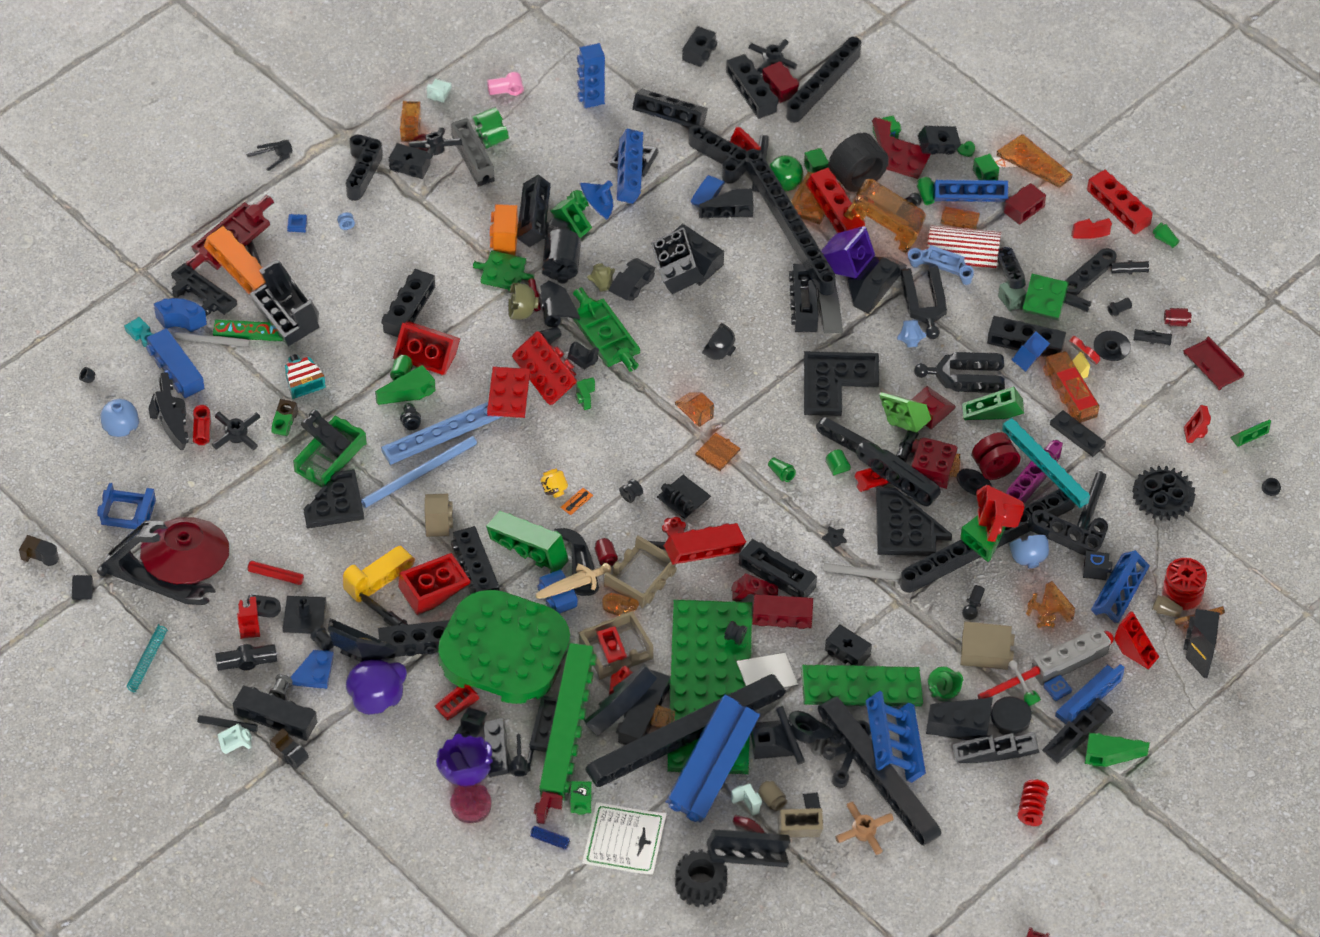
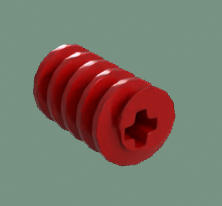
(1033, 802)

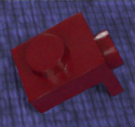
(547, 801)

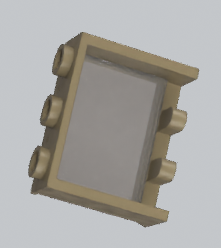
(641, 572)
(633, 638)

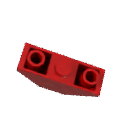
(1134, 642)

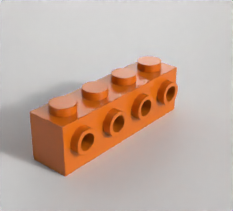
(235, 259)

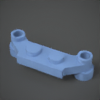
(944, 260)

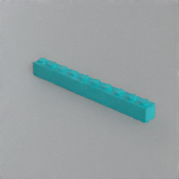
(1046, 462)

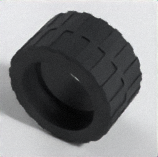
(857, 160)

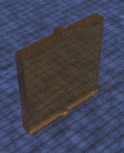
(717, 451)

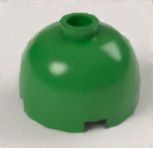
(787, 171)

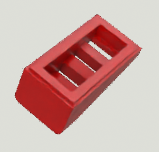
(457, 692)

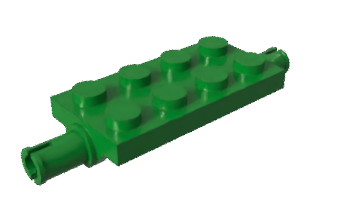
(605, 331)

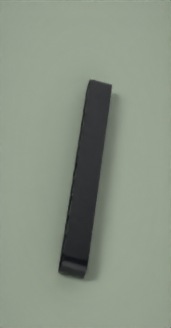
(790, 222)
(960, 553)
(677, 733)

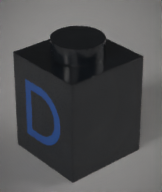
(1097, 565)

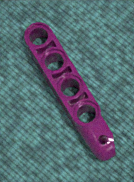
(1032, 475)

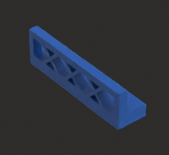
(1119, 581)
(1096, 688)

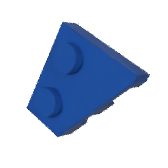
(314, 670)

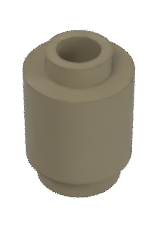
(772, 795)

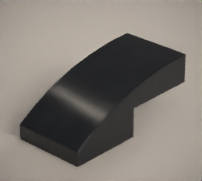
(471, 722)

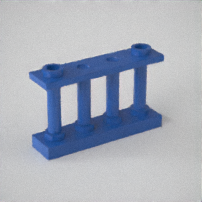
(908, 735)

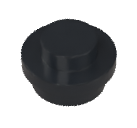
(1271, 487)

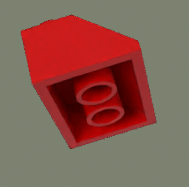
(426, 347)

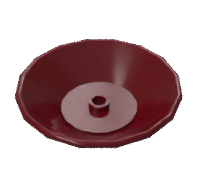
(186, 551)

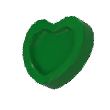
(966, 149)

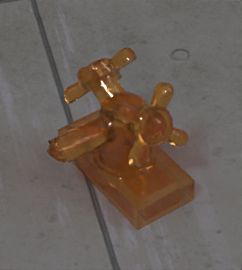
(1052, 602)

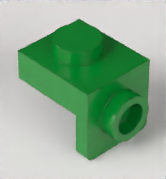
(583, 391)

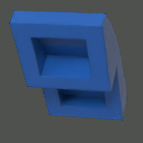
(707, 190)

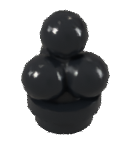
(410, 417)

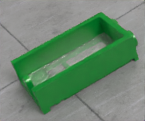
(319, 464)

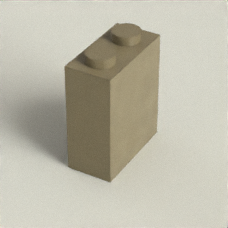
(986, 645)
(800, 822)

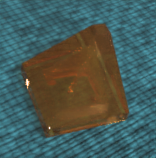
(662, 716)

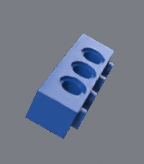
(591, 75)
(630, 166)
(970, 190)

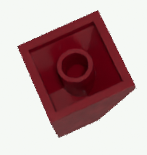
(937, 405)

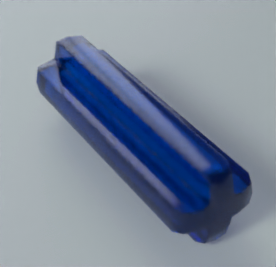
(550, 837)

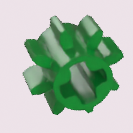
(579, 198)

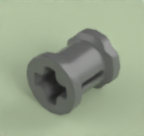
(281, 686)

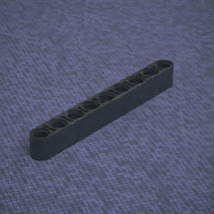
(886, 780)

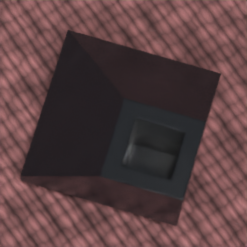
(770, 740)

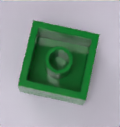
(1045, 297)

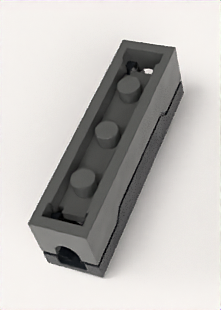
(473, 152)

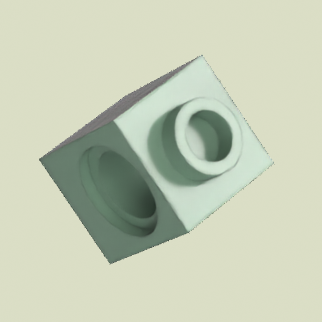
(1010, 297)

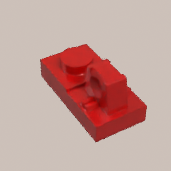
(743, 140)
(1197, 425)
(868, 479)

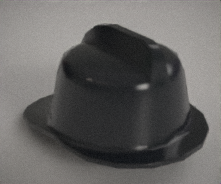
(808, 728)

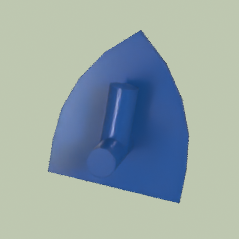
(599, 197)

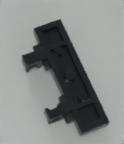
(212, 296)

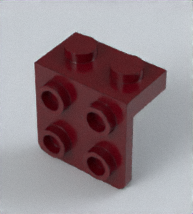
(935, 460)

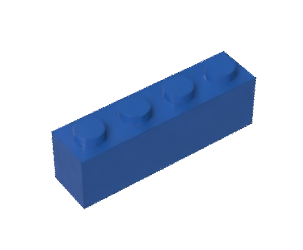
(174, 361)

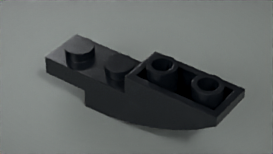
(170, 416)

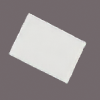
(759, 667)

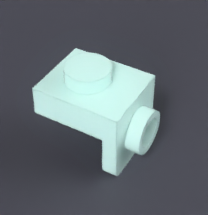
(750, 798)

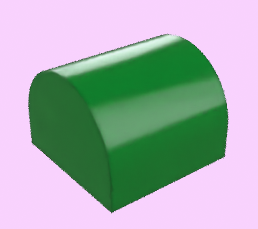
(837, 462)

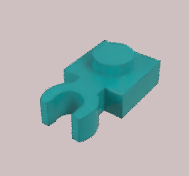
(138, 330)

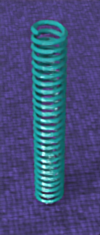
(144, 655)

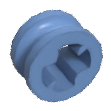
(346, 221)

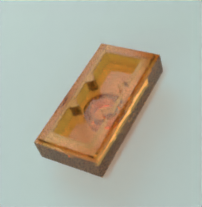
(960, 218)

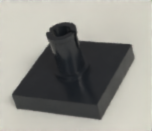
(303, 614)

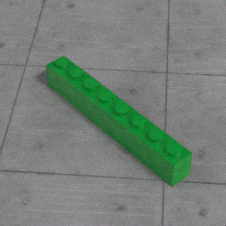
(567, 720)

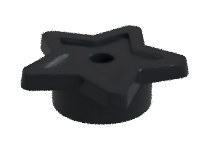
(834, 542)

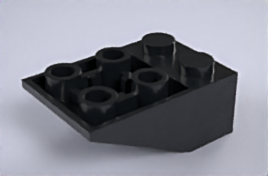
(677, 261)

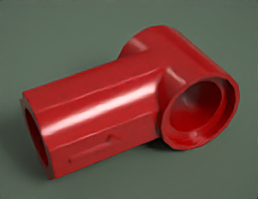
(201, 426)

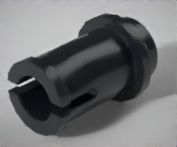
(1122, 305)

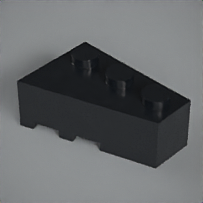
(960, 719)

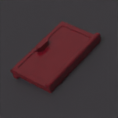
(1214, 363)

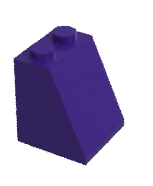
(849, 252)

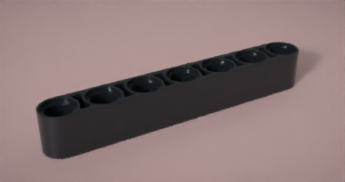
(823, 79)

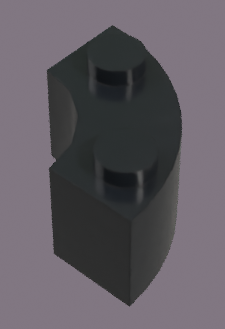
(632, 280)

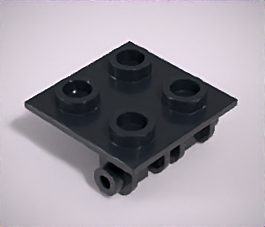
(683, 496)

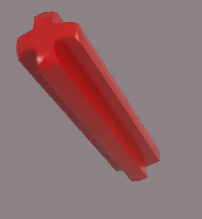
(275, 572)

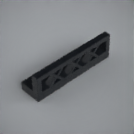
(747, 843)

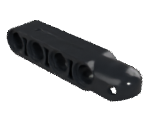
(899, 473)

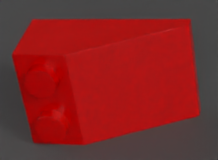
(432, 583)

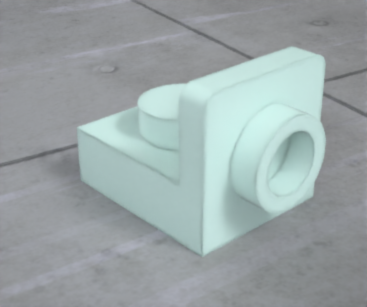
(438, 90)
(234, 738)

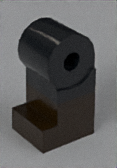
(38, 550)
(288, 749)

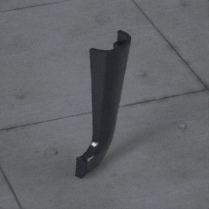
(580, 555)

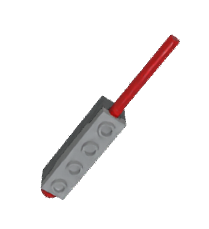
(1061, 659)

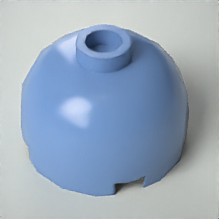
(119, 417)
(1030, 551)

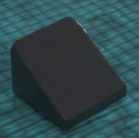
(82, 587)

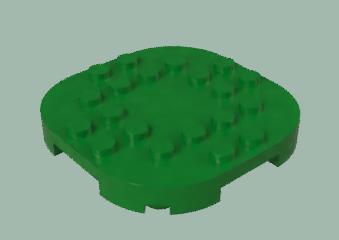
(504, 645)

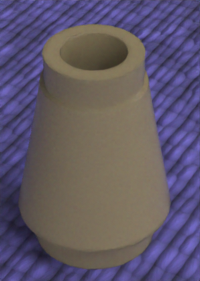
(1167, 607)

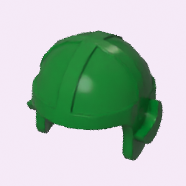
(944, 683)

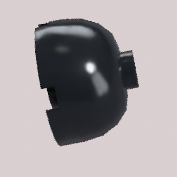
(720, 343)

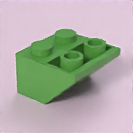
(905, 412)

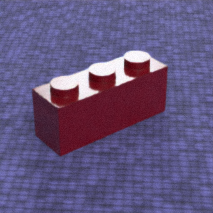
(782, 611)

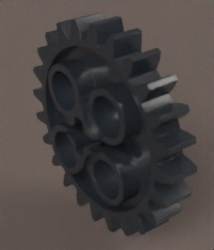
(1163, 493)

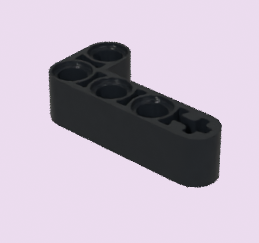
(721, 150)
(369, 156)
(1066, 528)

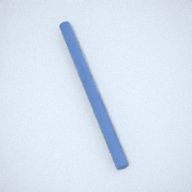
(418, 472)

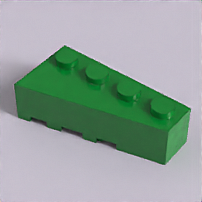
(529, 540)

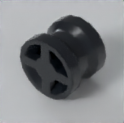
(631, 490)
(735, 632)

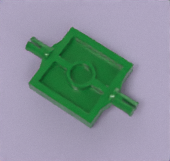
(503, 270)

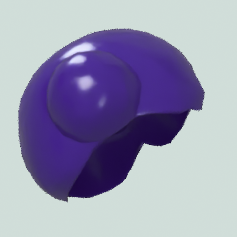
(376, 685)

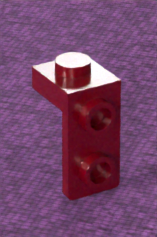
(751, 585)

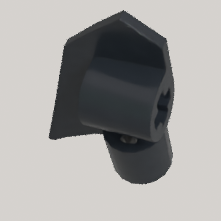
(556, 304)

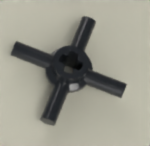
(772, 55)
(435, 143)
(236, 430)

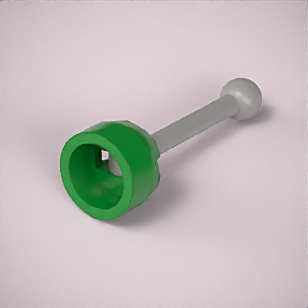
(1030, 696)

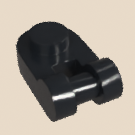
(269, 606)

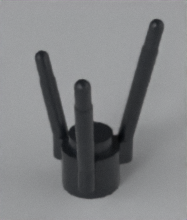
(282, 148)
(519, 766)

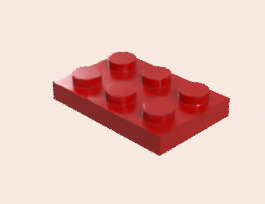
(508, 392)

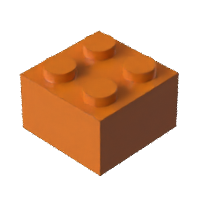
(504, 229)

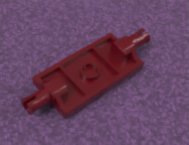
(244, 223)

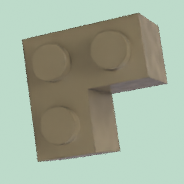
(438, 515)

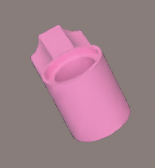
(511, 83)

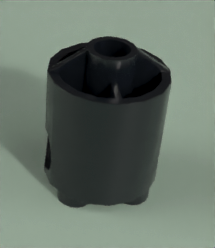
(561, 255)

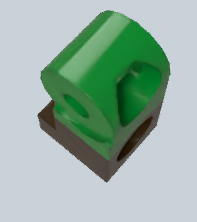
(284, 417)

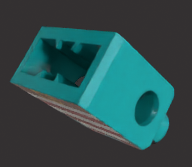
(303, 376)

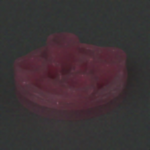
(470, 803)

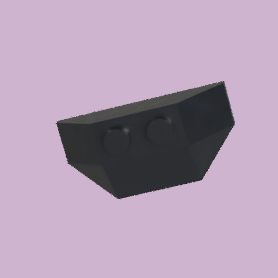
(874, 282)
(358, 643)

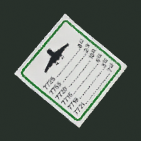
(624, 838)

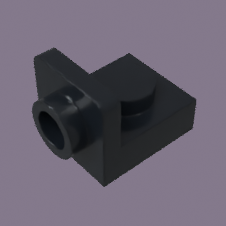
(582, 356)

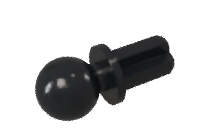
(914, 198)
(970, 611)

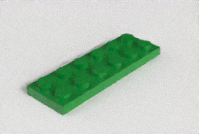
(858, 683)

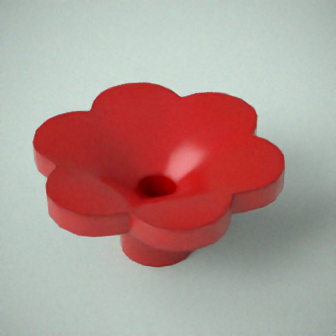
(673, 525)

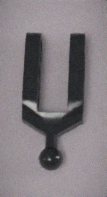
(925, 314)
(967, 382)

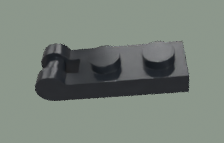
(325, 433)

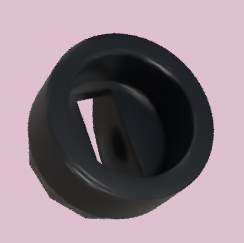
(87, 375)

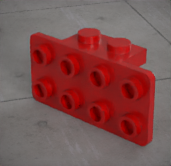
(548, 368)

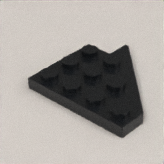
(904, 526)

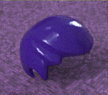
(464, 760)

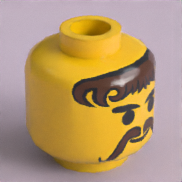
(554, 482)

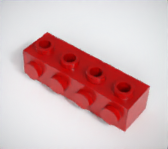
(704, 543)

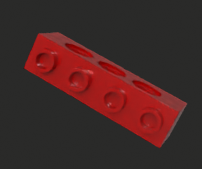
(832, 200)
(1119, 201)

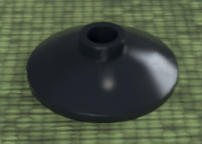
(1112, 345)
(971, 480)

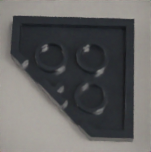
(335, 502)

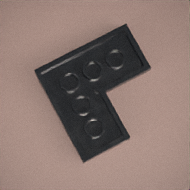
(828, 372)

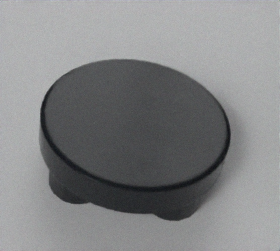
(1011, 715)

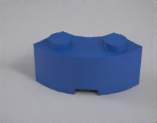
(180, 313)

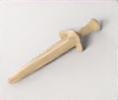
(574, 581)

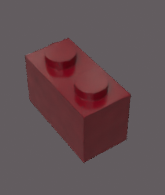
(780, 81)
(1025, 203)

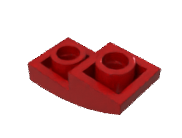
(1088, 230)

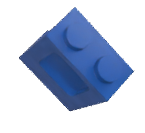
(143, 512)

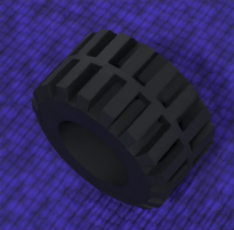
(698, 892)

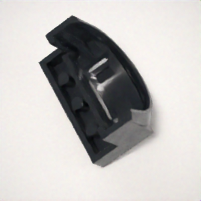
(294, 316)

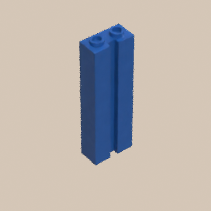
(712, 759)

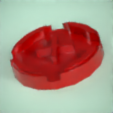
(1088, 352)

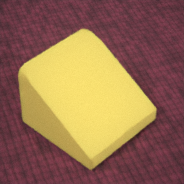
(1082, 364)

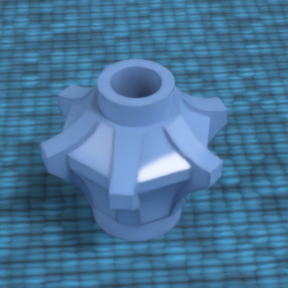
(911, 333)

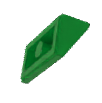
(1251, 433)

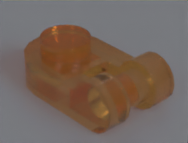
(613, 604)

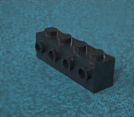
(474, 560)

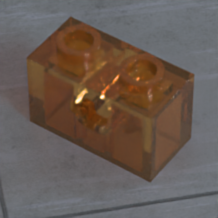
(410, 120)

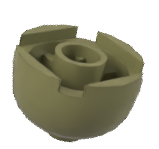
(521, 302)

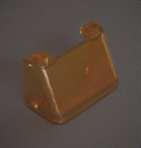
(889, 211)

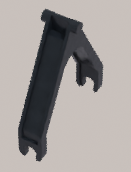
(126, 566)

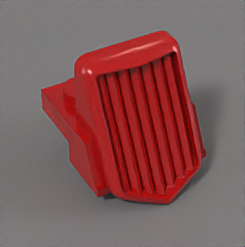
(997, 510)

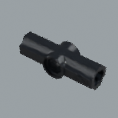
(246, 657)

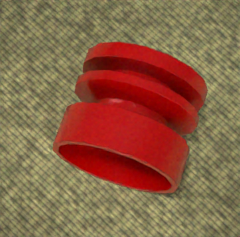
(1185, 582)

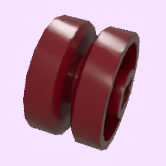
(996, 456)

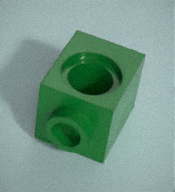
(815, 160)
(986, 168)

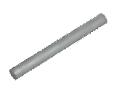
(212, 339)
(862, 571)

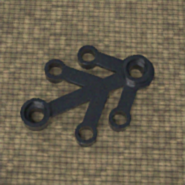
(838, 782)

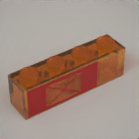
(1071, 387)

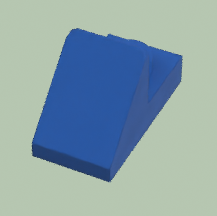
(1030, 351)

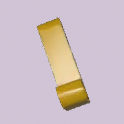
(377, 573)

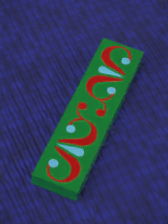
(245, 330)

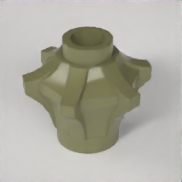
(602, 276)

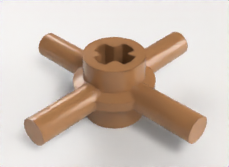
(864, 828)

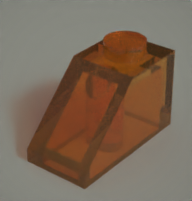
(696, 407)

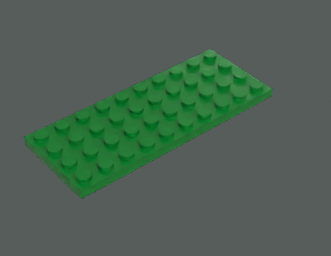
(706, 664)

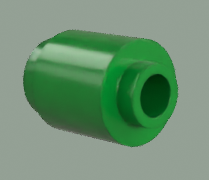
(401, 366)

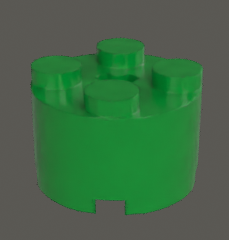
(490, 127)

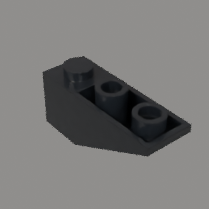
(730, 204)

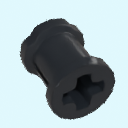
(322, 638)

